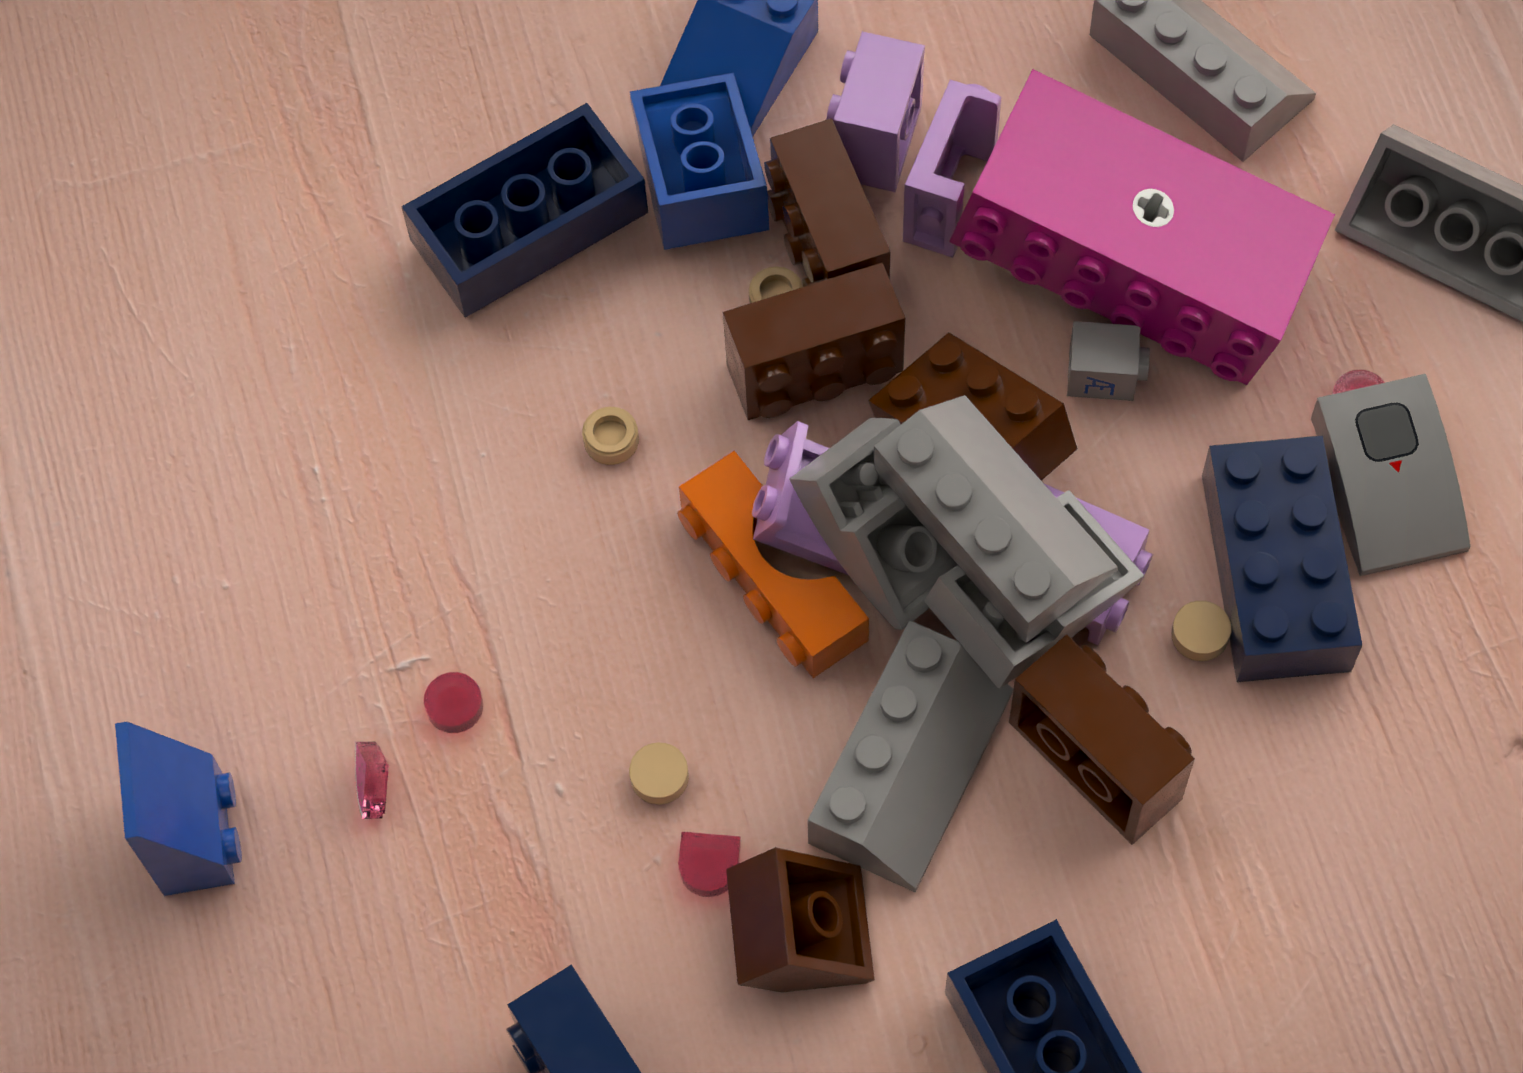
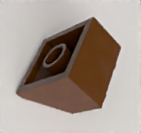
(798, 922)

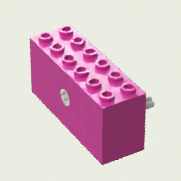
(1142, 229)

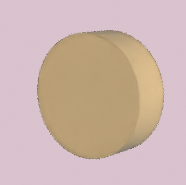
(772, 282)
(610, 435)
(1201, 630)
(659, 773)

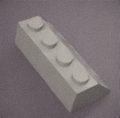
(1202, 68)
(1441, 218)
(991, 514)
(908, 758)

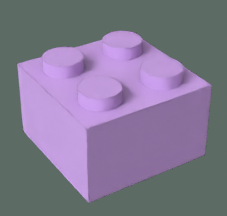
(879, 106)

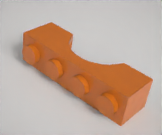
(812, 616)

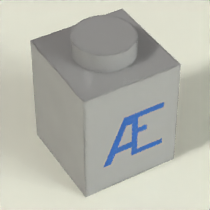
(1106, 361)

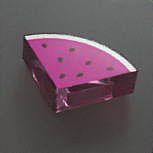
(370, 779)

